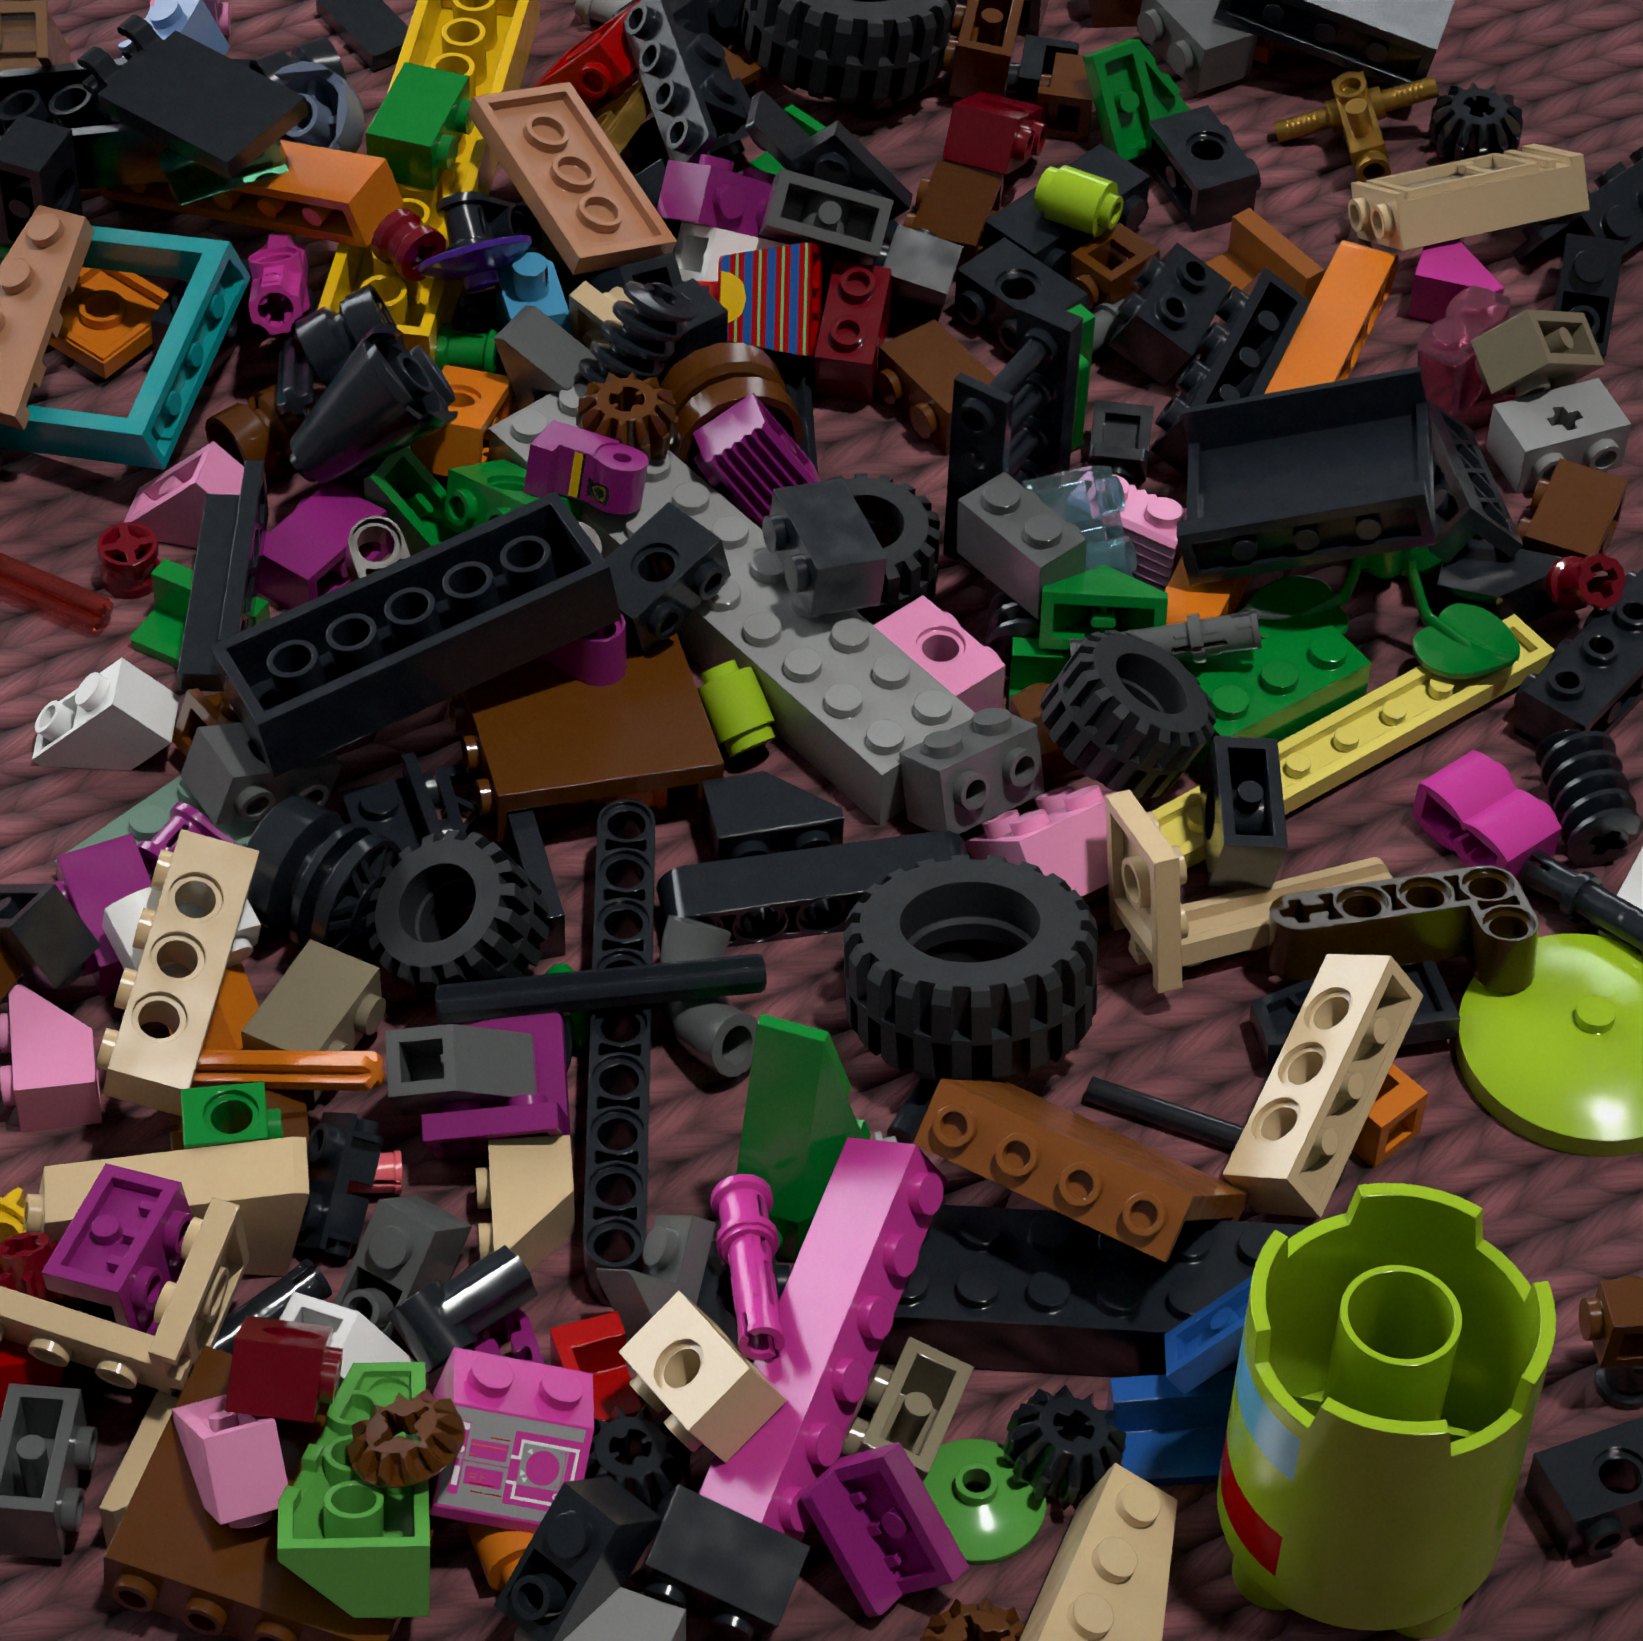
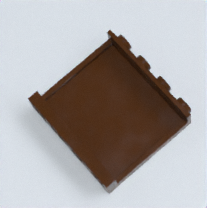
(556, 741)
(214, 1576)

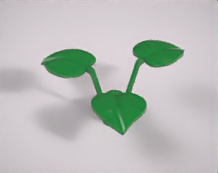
(1455, 645)

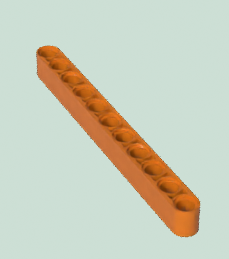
(1318, 353)

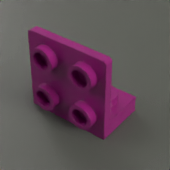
(465, 1127)
(123, 1245)

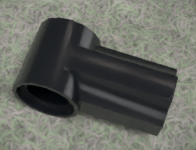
(462, 1307)

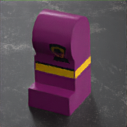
(586, 468)

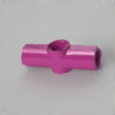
(279, 283)

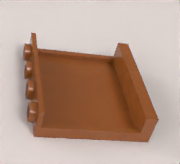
(1072, 1164)

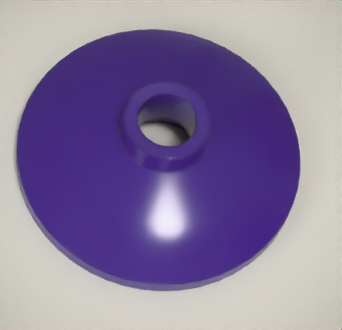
(476, 262)

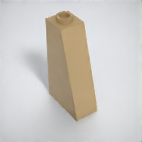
(260, 1176)

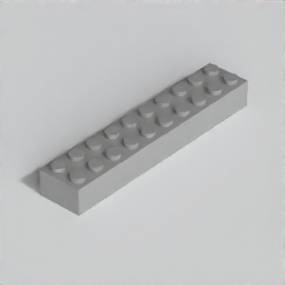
(829, 678)

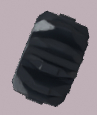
(1474, 123)
(1062, 1445)
(638, 1456)

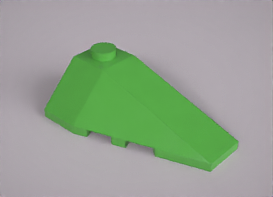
(352, 1538)

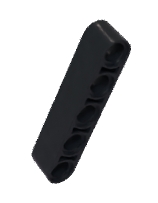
(794, 890)

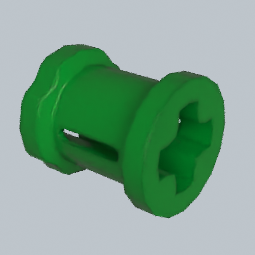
(467, 350)

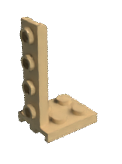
(1146, 897)
(186, 1311)

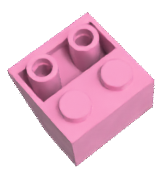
(1059, 836)

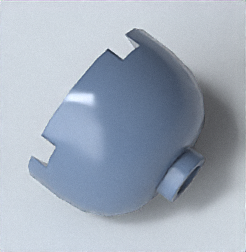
(333, 107)

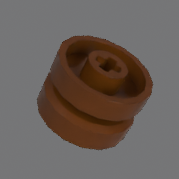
(716, 380)

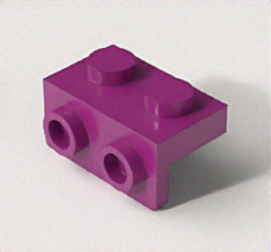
(882, 1527)

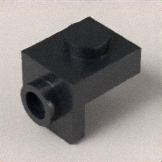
(1036, 59)
(1121, 438)

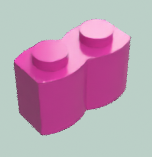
(1484, 815)

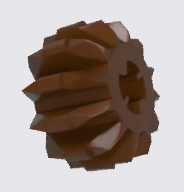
(631, 412)

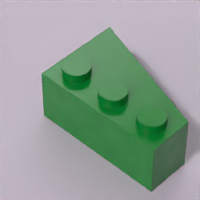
(1282, 685)

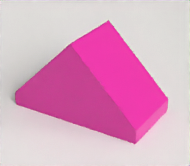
(1441, 275)

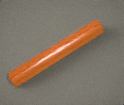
(291, 1069)

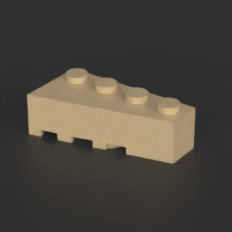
(1110, 1566)

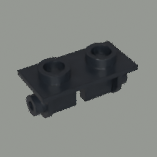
(339, 1152)

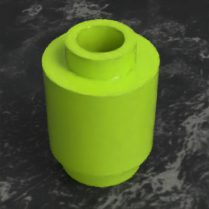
(1078, 200)
(736, 708)

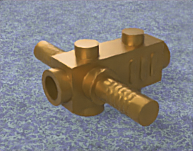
(1357, 113)

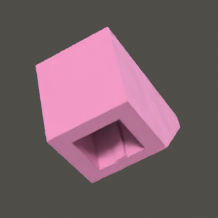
(51, 1066)

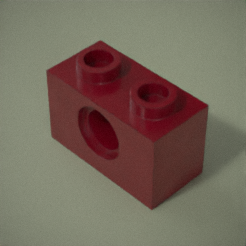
(994, 132)
(852, 330)
(283, 1369)

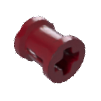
(1590, 589)

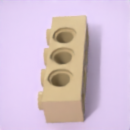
(156, 1069)
(1323, 1085)

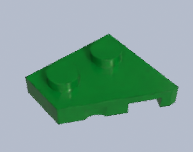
(1128, 94)

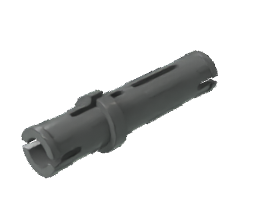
(1200, 637)

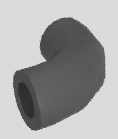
(707, 1027)

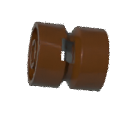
(255, 430)

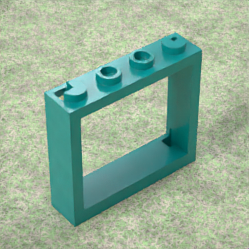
(178, 367)

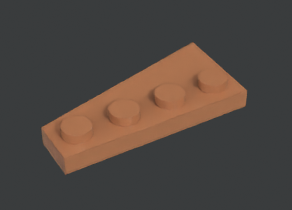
(32, 287)

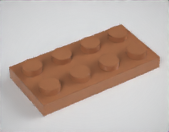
(571, 177)

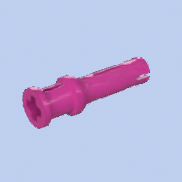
(748, 1245)

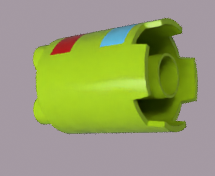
(1381, 1413)

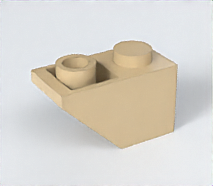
(529, 1196)

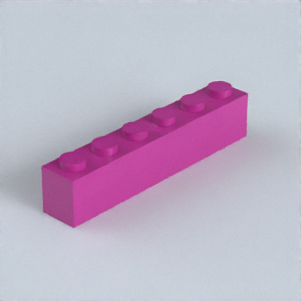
(833, 1326)

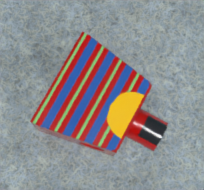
(772, 297)

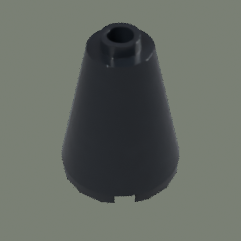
(372, 409)

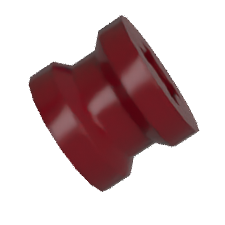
(406, 243)
(128, 559)

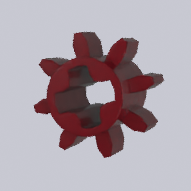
(22, 1263)

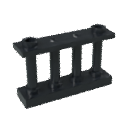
(1021, 417)

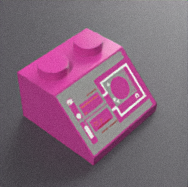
(523, 1438)

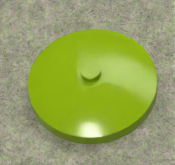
(1565, 1050)

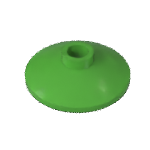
(988, 1523)

